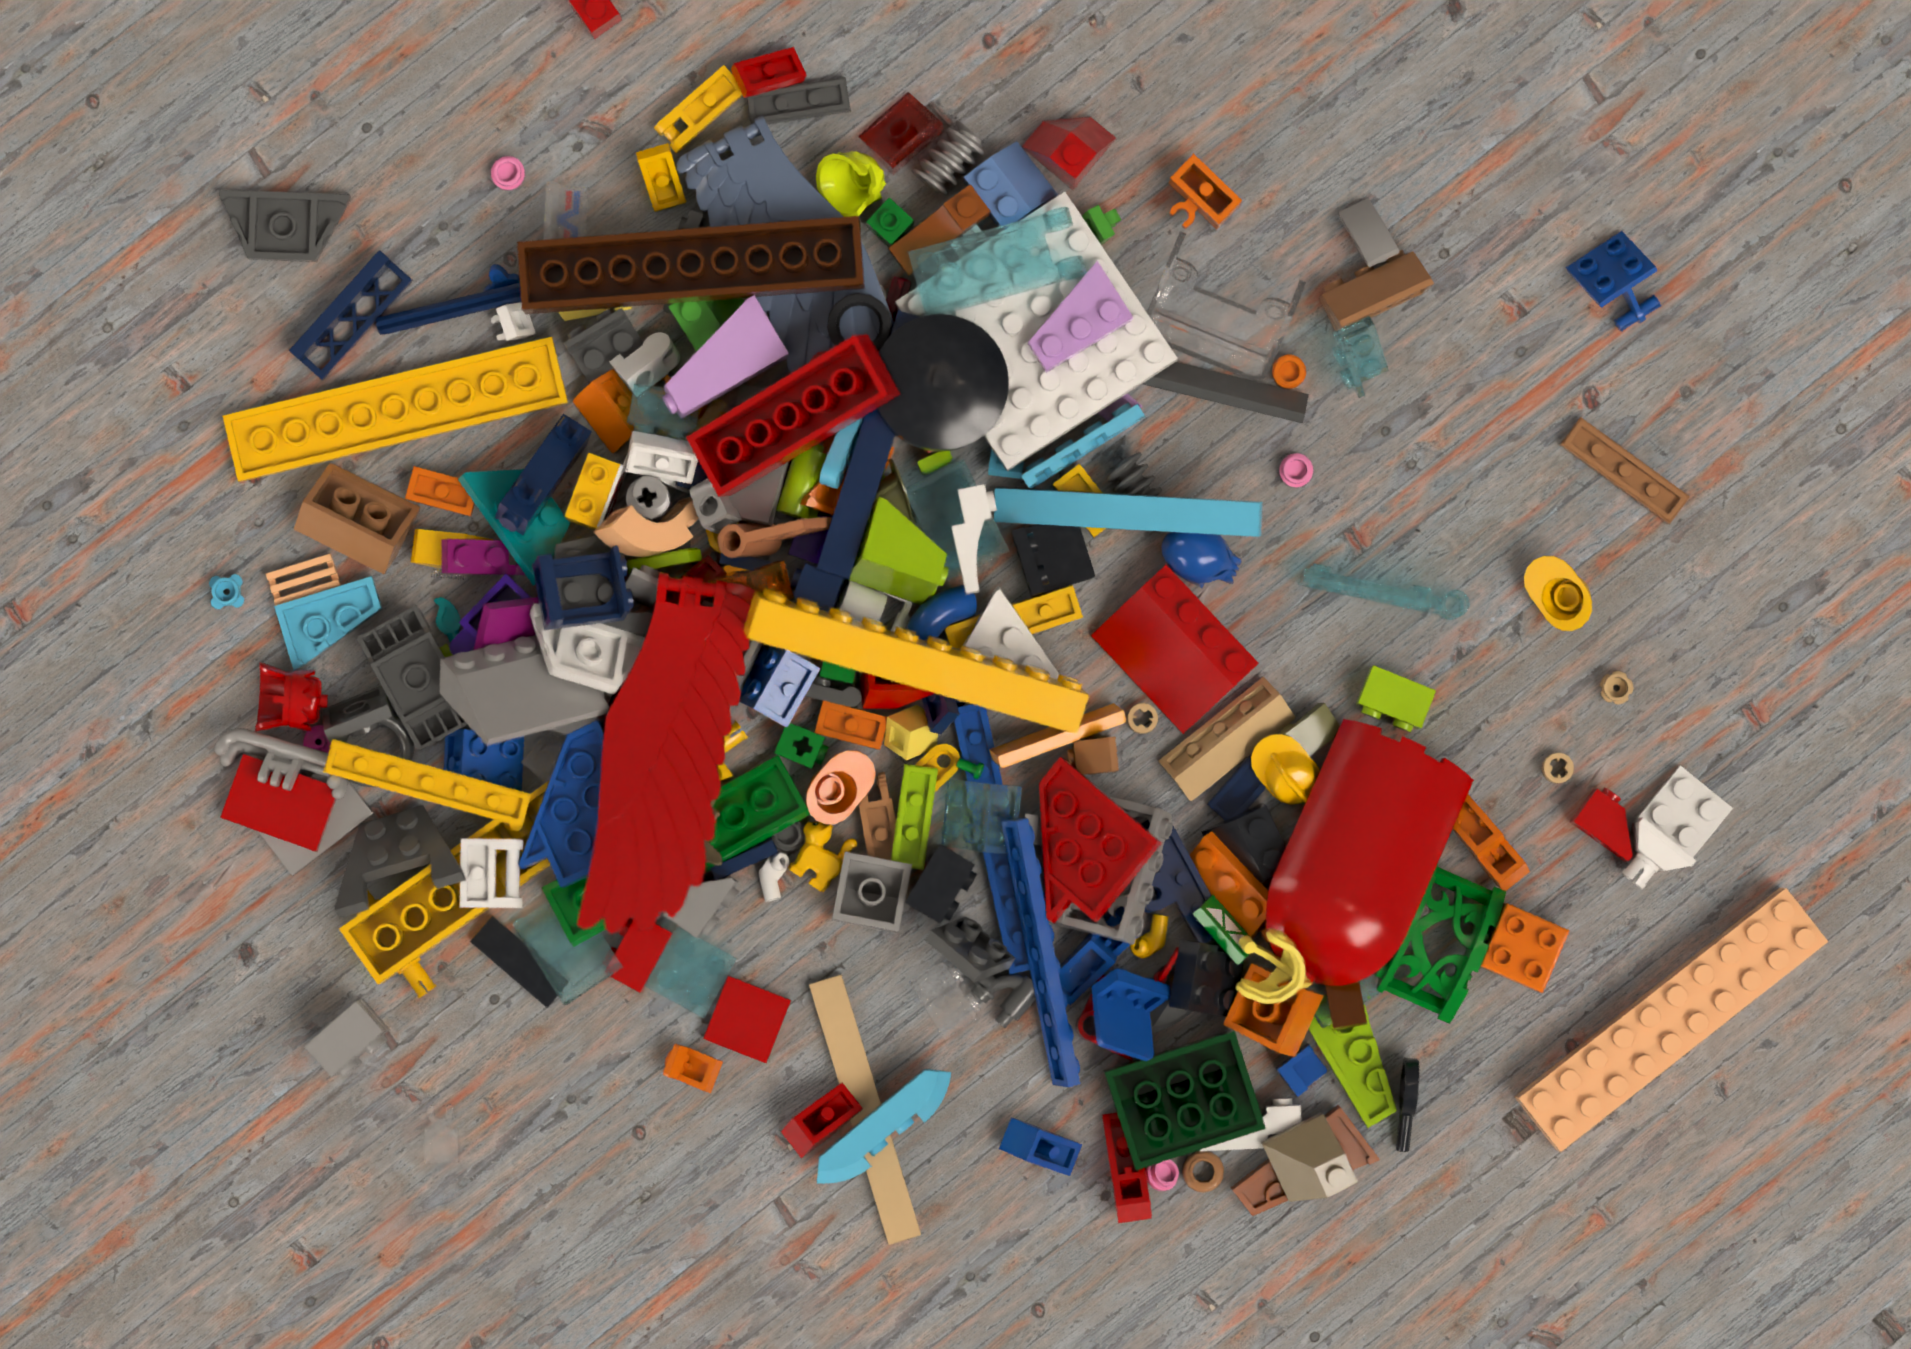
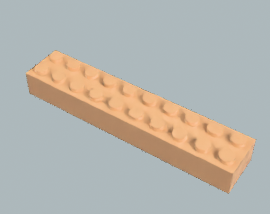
(1671, 1019)

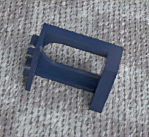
(606, 564)

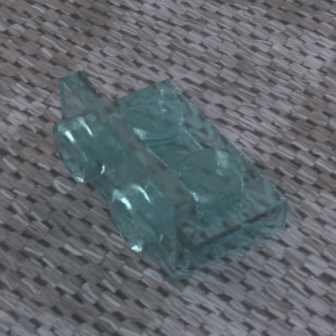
(1359, 353)
(651, 413)

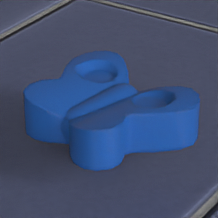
(500, 278)

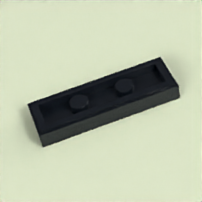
(514, 958)

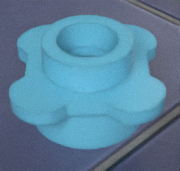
(233, 598)

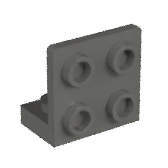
(602, 342)

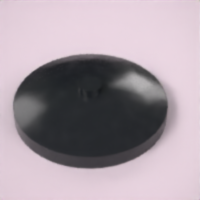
(947, 381)

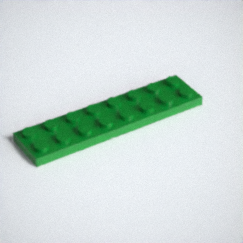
(749, 811)

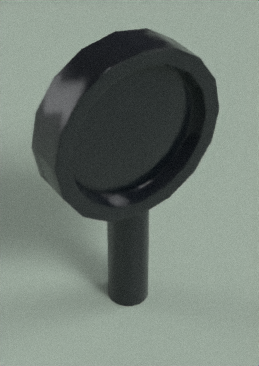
(1407, 1102)

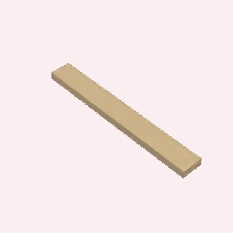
(855, 1073)

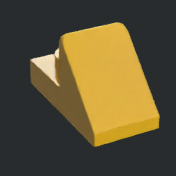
(661, 177)

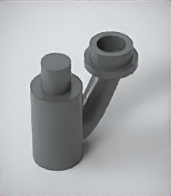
(1016, 1002)

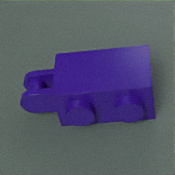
(503, 590)

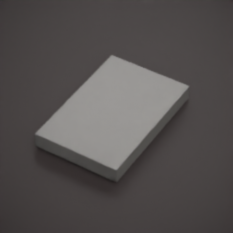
(345, 817)

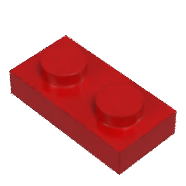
(768, 72)

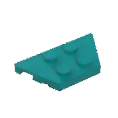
(546, 531)

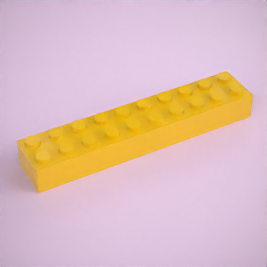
(916, 662)

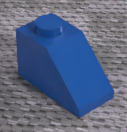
(1040, 1146)

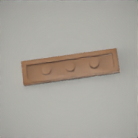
(1624, 470)

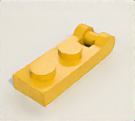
(700, 108)

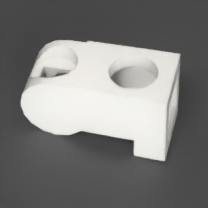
(648, 362)

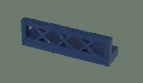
(341, 306)

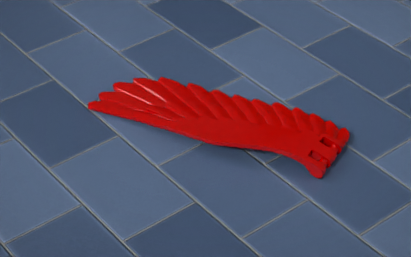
(665, 755)

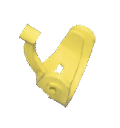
(1288, 967)

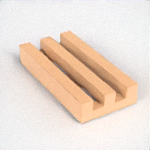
(276, 588)

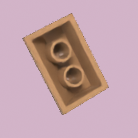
(1375, 290)
(356, 518)

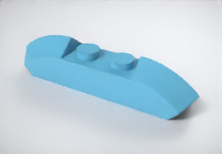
(918, 1096)

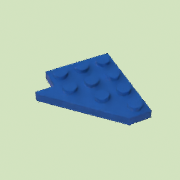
(569, 810)

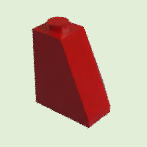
(1069, 147)

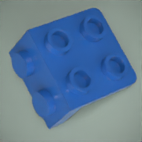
(1123, 1012)

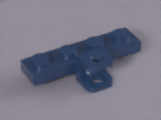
(1179, 883)

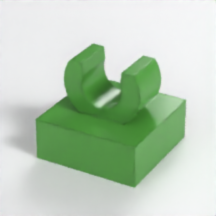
(1101, 223)

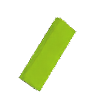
(914, 815)

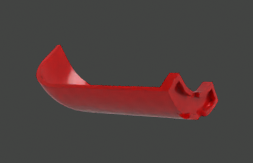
(1363, 853)

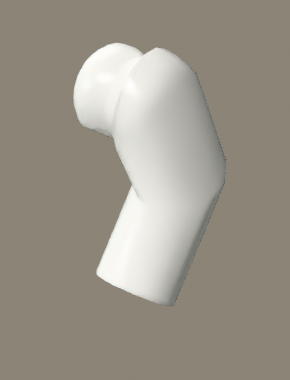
(770, 874)

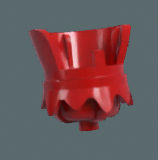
(289, 698)

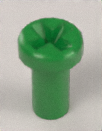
(970, 767)

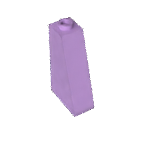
(731, 357)

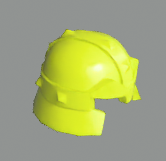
(850, 181)

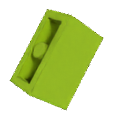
(1395, 698)

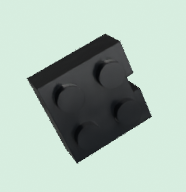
(1204, 979)

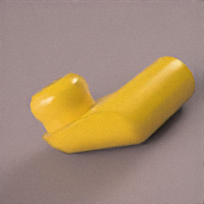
(1152, 940)

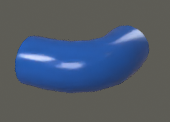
(942, 611)

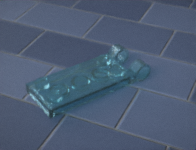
(992, 264)
(1415, 598)

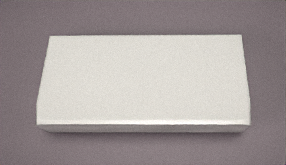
(661, 457)

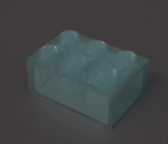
(938, 509)

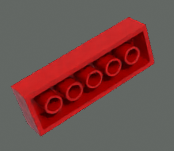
(793, 415)

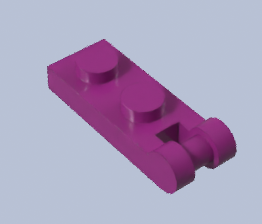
(477, 558)

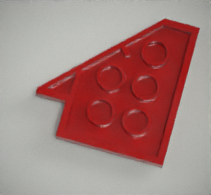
(1087, 844)

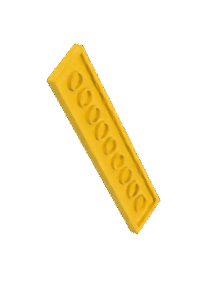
(395, 409)

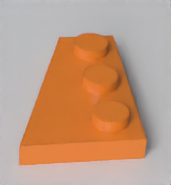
(1231, 883)

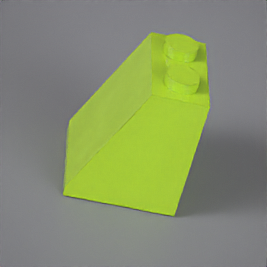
(898, 556)

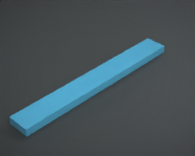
(1128, 511)

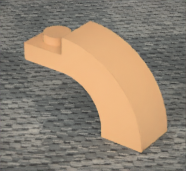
(643, 537)

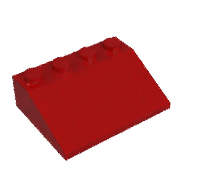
(1174, 649)

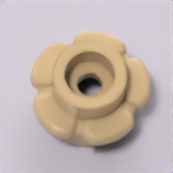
(1625, 687)

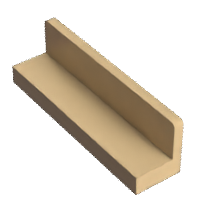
(1227, 738)

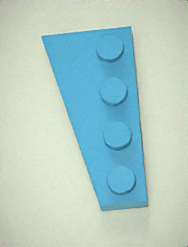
(1071, 452)

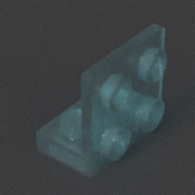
(976, 813)

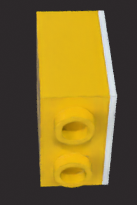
(595, 492)

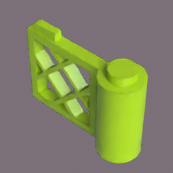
(801, 478)

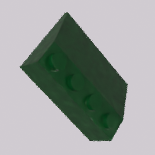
(1184, 1099)

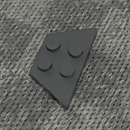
(284, 223)

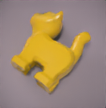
(815, 857)

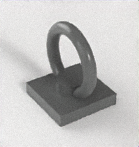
(363, 714)

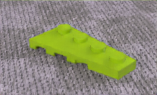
(1358, 1067)

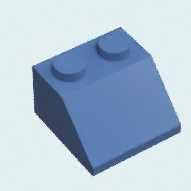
(1010, 185)

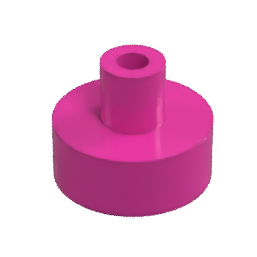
(311, 739)

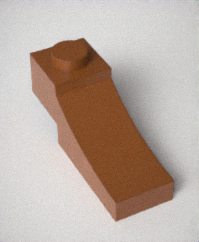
(945, 224)

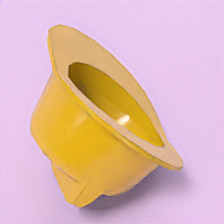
(1558, 592)
(1284, 768)

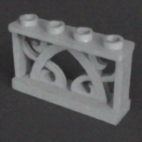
(1139, 888)

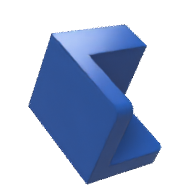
(1301, 1070)

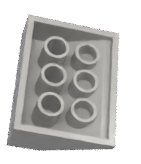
(509, 692)

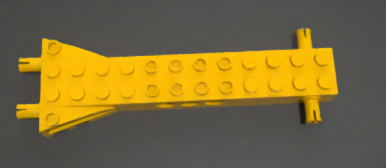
(420, 916)

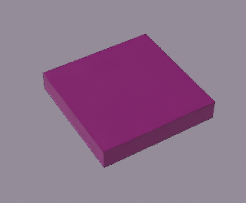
(505, 622)

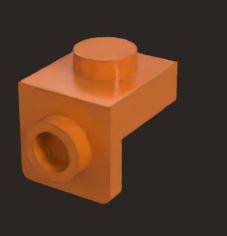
(692, 1067)

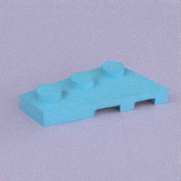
(325, 617)

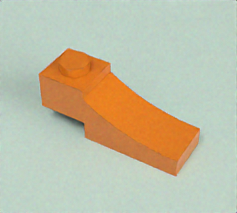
(1489, 846)

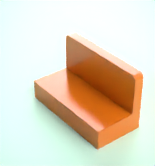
(606, 408)

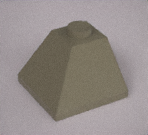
(1309, 1160)

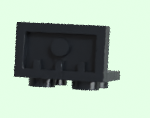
(1052, 557)

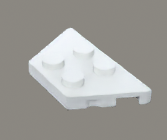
(1005, 634)
(588, 653)

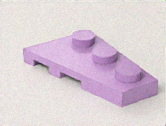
(1080, 320)

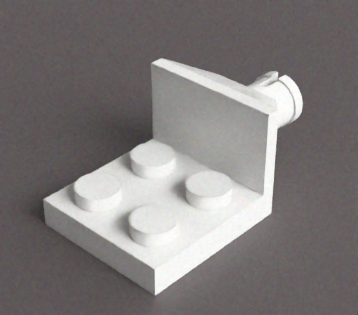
(1674, 826)

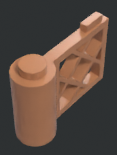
(764, 540)

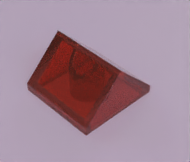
(901, 133)

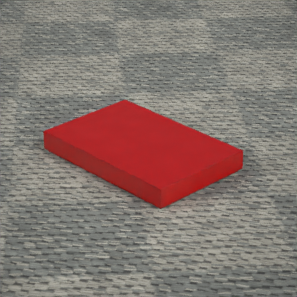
(288, 815)

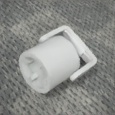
(870, 603)

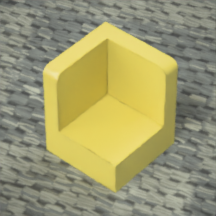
(909, 733)

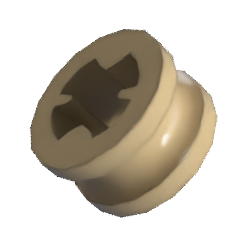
(1143, 708)
(1547, 768)

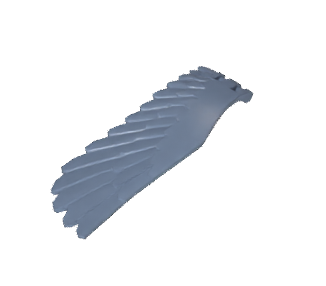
(765, 188)

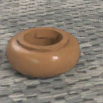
(1203, 1186)

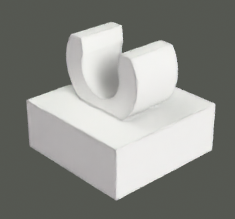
(513, 322)

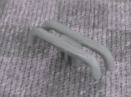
(280, 757)

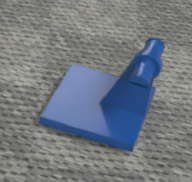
(1612, 272)

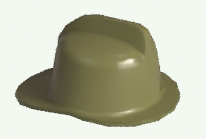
(894, 492)

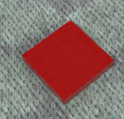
(747, 1019)

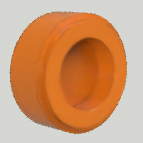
(1289, 371)

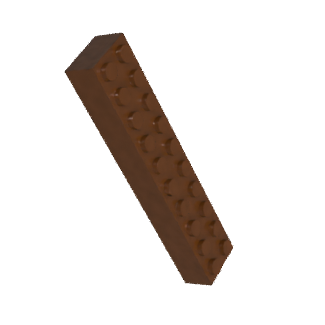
(691, 265)

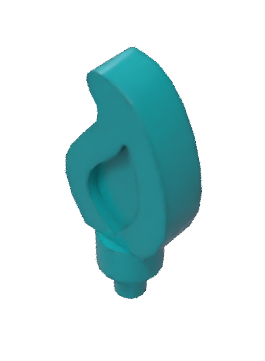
(447, 618)

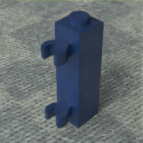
(542, 475)

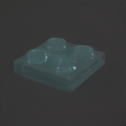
(690, 972)

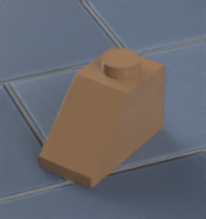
(1094, 756)

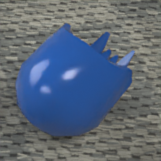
(1200, 557)

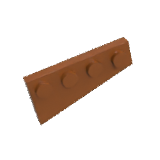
(1261, 1187)

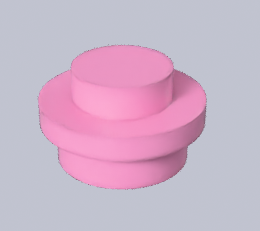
(508, 173)
(1296, 470)
(1162, 1175)

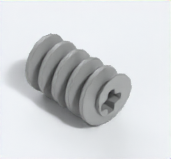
(949, 159)
(636, 494)

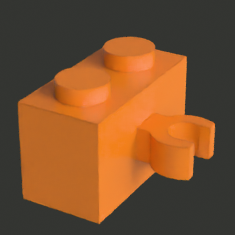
(1202, 193)

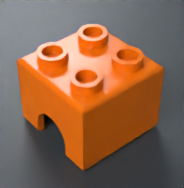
(1524, 948)

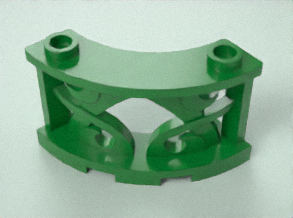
(1451, 988)

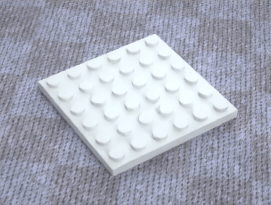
(1053, 403)

